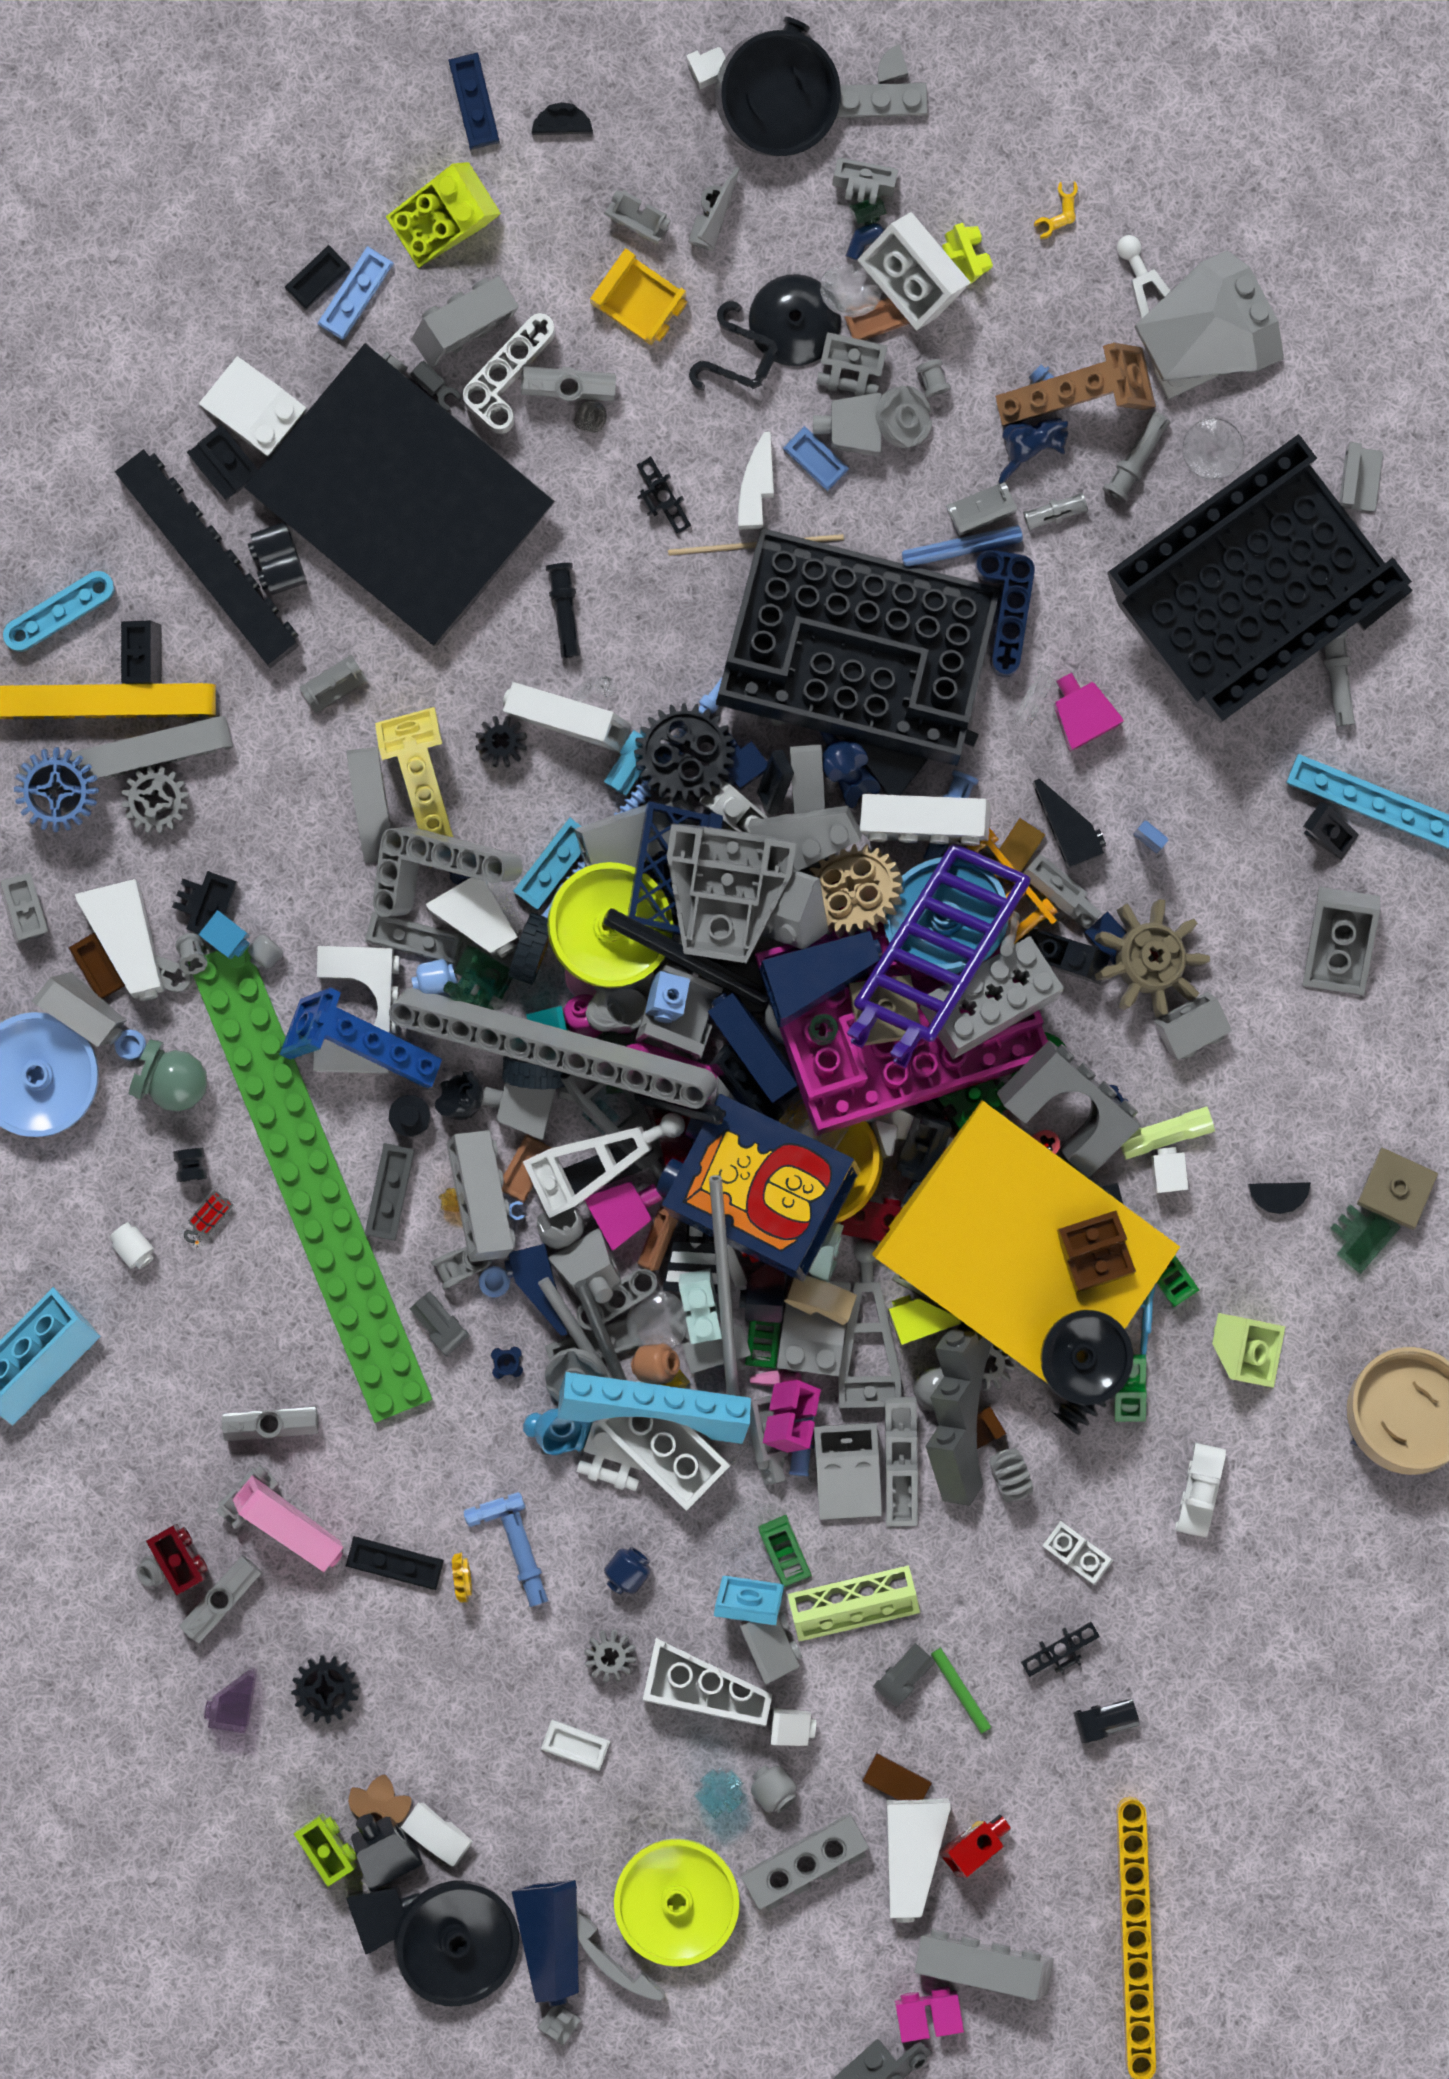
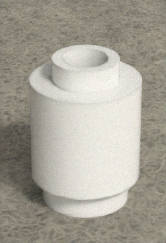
(132, 1246)

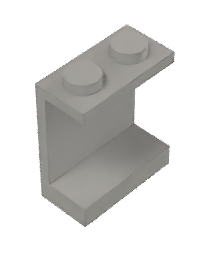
(685, 1033)

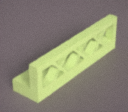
(855, 1609)

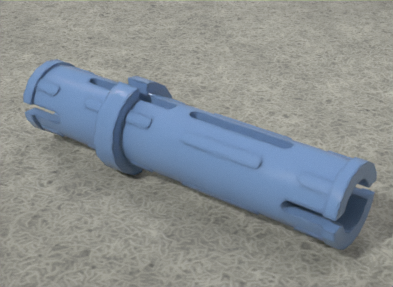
(524, 1559)

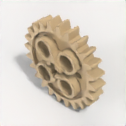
(855, 890)

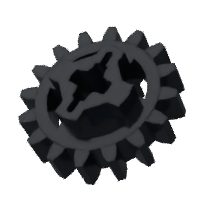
(311, 1690)

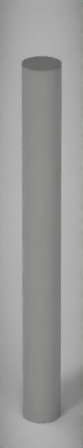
(567, 1318)

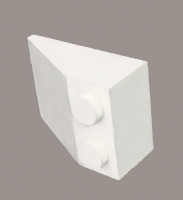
(253, 407)

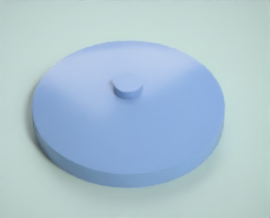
(44, 1075)

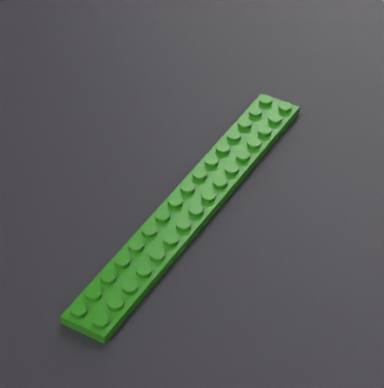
(312, 1186)

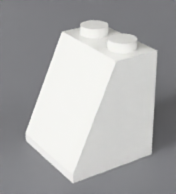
(477, 916)

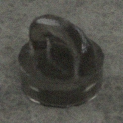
(590, 417)

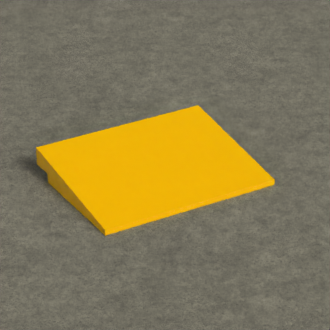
(988, 1241)

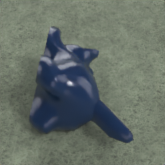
(1027, 441)
(845, 763)

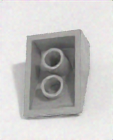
(1341, 940)
(811, 1341)

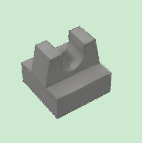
(559, 2023)

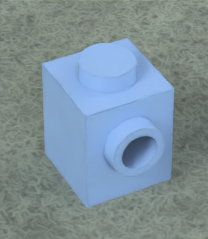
(667, 997)

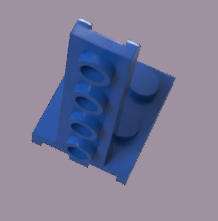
(320, 1019)

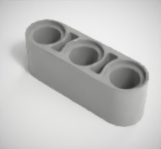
(632, 1295)

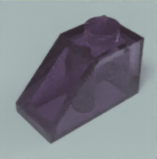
(233, 1704)

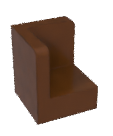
(988, 1427)

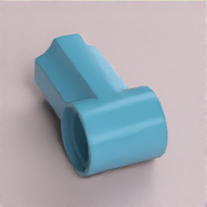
(624, 772)

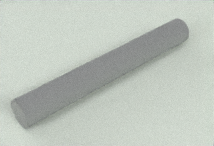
(1009, 939)

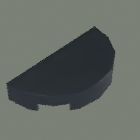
(561, 119)
(1279, 1197)

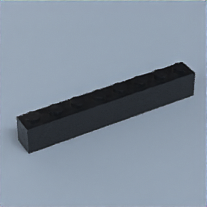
(207, 559)

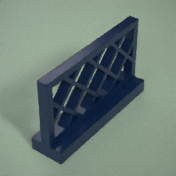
(711, 820)

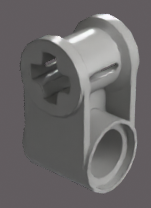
(459, 1266)

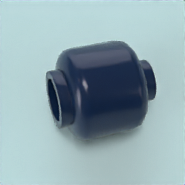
(627, 1571)

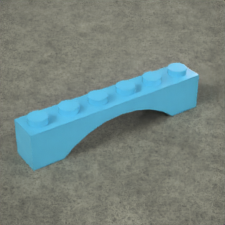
(597, 1398)

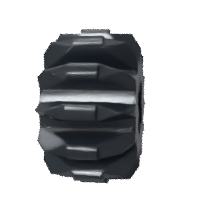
(502, 731)

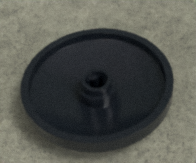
(456, 1943)

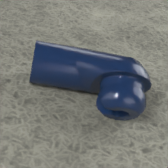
(862, 237)

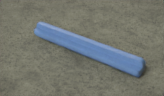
(962, 546)

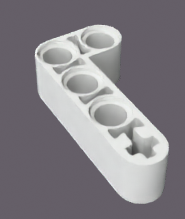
(513, 367)

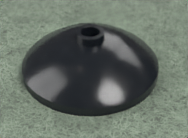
(800, 340)
(1106, 1359)

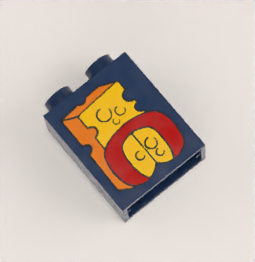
(775, 1184)

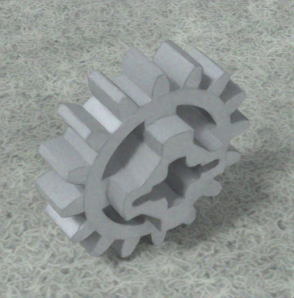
(152, 814)

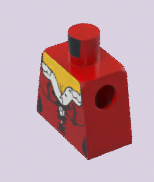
(963, 1853)

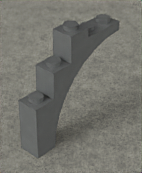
(955, 1403)

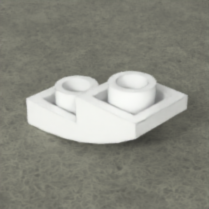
(1077, 1553)
(436, 1835)

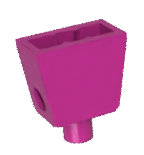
(1084, 712)
(622, 1211)

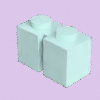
(697, 1297)

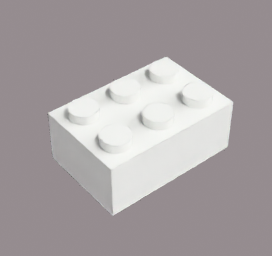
(913, 271)

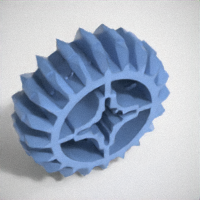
(56, 805)

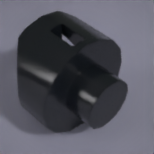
(410, 1116)

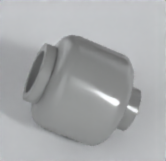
(773, 1788)

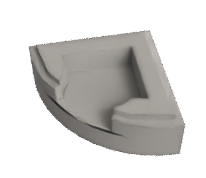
(892, 65)

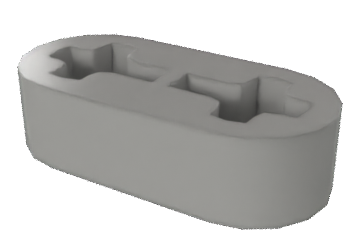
(173, 967)

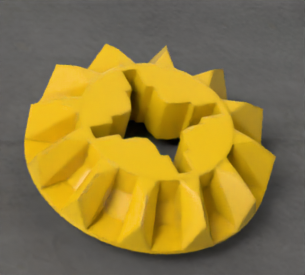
(461, 1577)

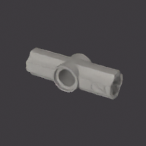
(588, 384)
(290, 1423)
(206, 1613)

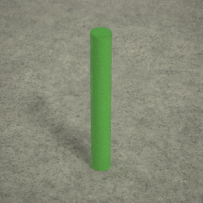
(960, 1690)

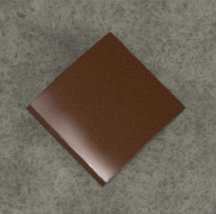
(1095, 1251)

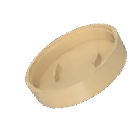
(1402, 1410)

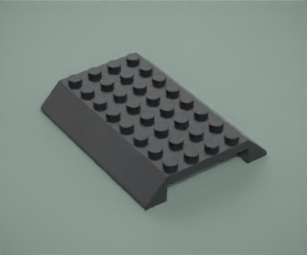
(1253, 582)

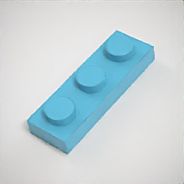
(550, 866)

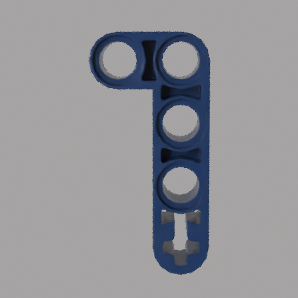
(1008, 615)

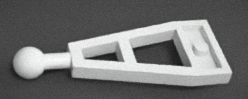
(1129, 249)
(553, 1183)

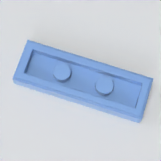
(355, 293)

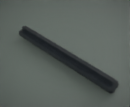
(674, 951)

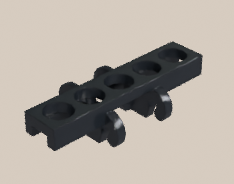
(665, 506)
(1069, 1650)

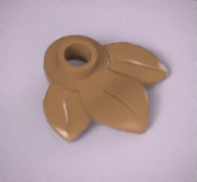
(379, 1800)

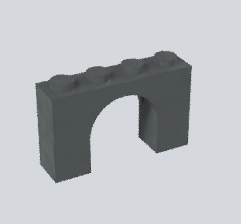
(1055, 1072)

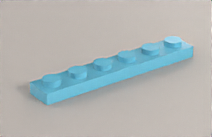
(1370, 800)

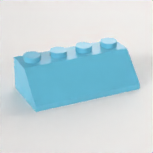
(40, 1352)

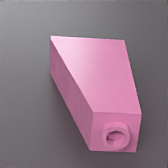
(287, 1524)

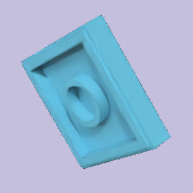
(749, 1600)

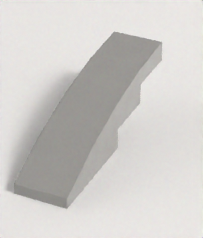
(369, 799)
(901, 1461)

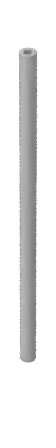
(724, 1287)

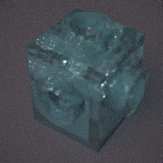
(715, 1803)

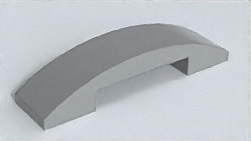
(641, 1985)

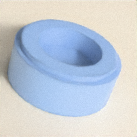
(130, 1045)
(494, 1281)

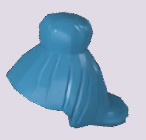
(556, 1434)

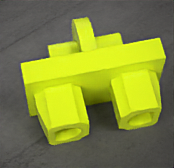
(961, 252)

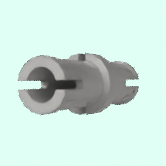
(1055, 511)

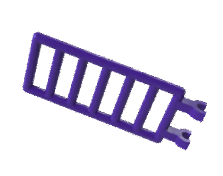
(914, 1031)

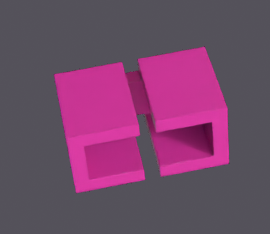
(791, 1402)
(944, 2010)

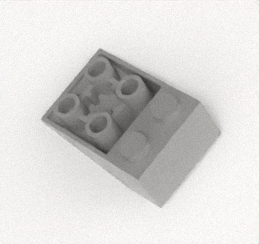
(847, 1470)

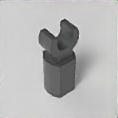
(433, 383)

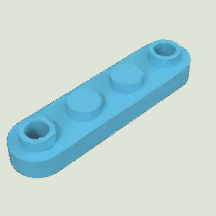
(58, 611)

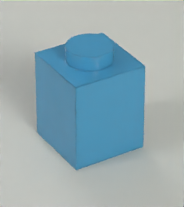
(225, 935)

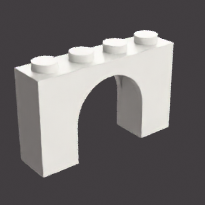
(376, 970)

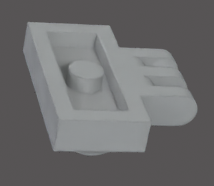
(864, 179)

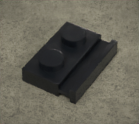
(223, 462)

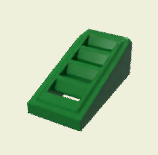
(1191, 1289)
(773, 1348)
(773, 1527)

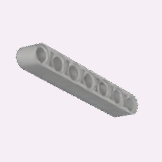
(144, 751)

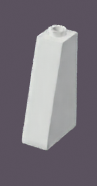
(566, 716)
(124, 931)
(913, 1845)

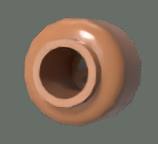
(655, 1364)

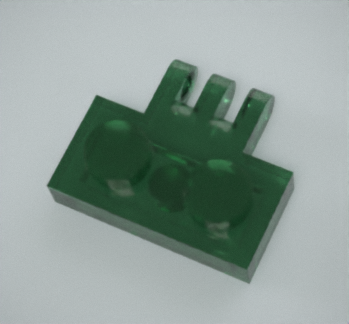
(1363, 1237)

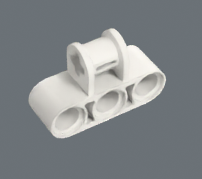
(1201, 1490)

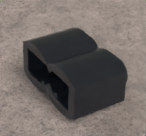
(277, 559)

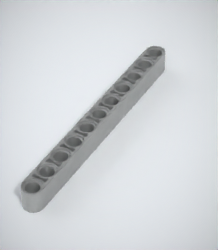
(553, 1048)

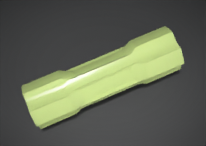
(1168, 1132)

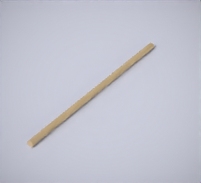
(829, 538)

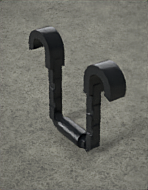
(765, 363)

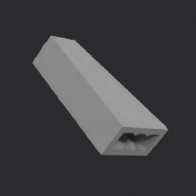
(807, 781)
(619, 836)

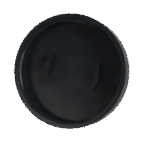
(778, 93)

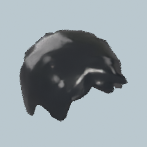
(460, 1096)

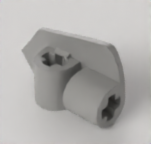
(707, 229)

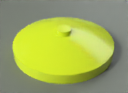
(583, 941)
(676, 1902)

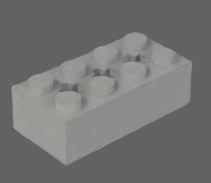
(1013, 1000)

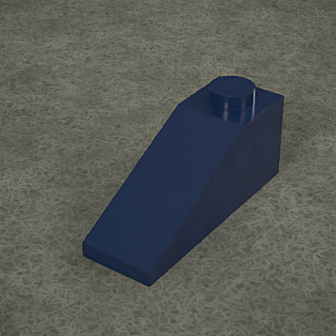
(528, 1268)

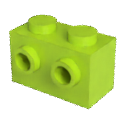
(326, 1849)

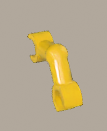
(1068, 212)

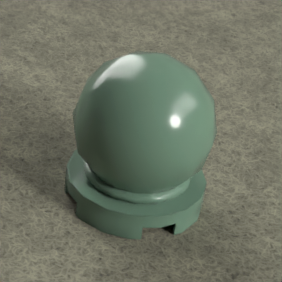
(171, 1078)

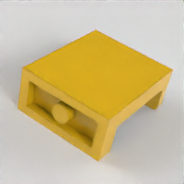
(638, 298)

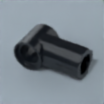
(1101, 1721)

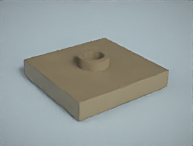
(883, 1031)
(1397, 1188)

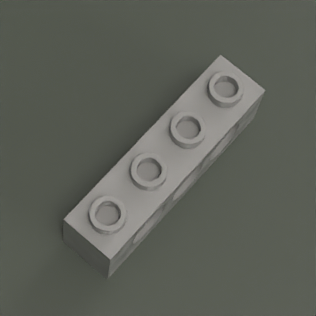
(842, 1830)

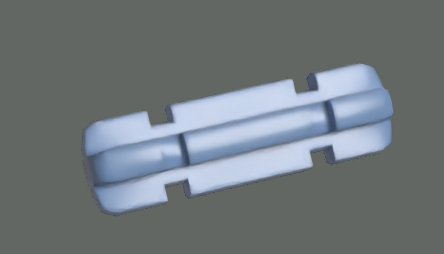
(494, 1509)

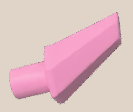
(773, 1377)

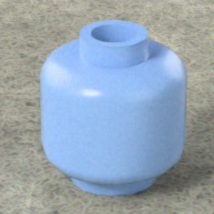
(433, 976)

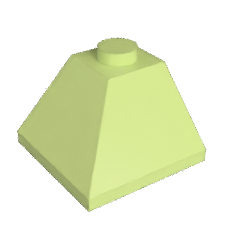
(1248, 1348)

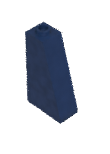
(814, 974)
(754, 1048)
(550, 1938)

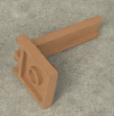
(1120, 374)

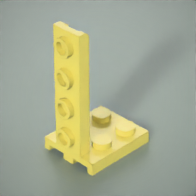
(409, 740)

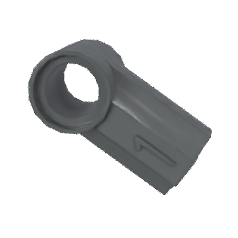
(443, 1328)
(900, 1679)

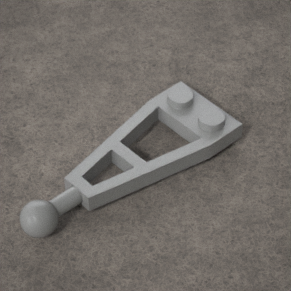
(868, 1390)

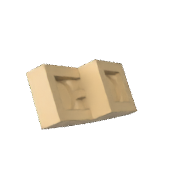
(821, 1297)

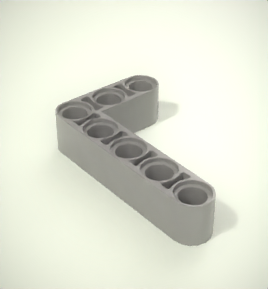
(408, 847)

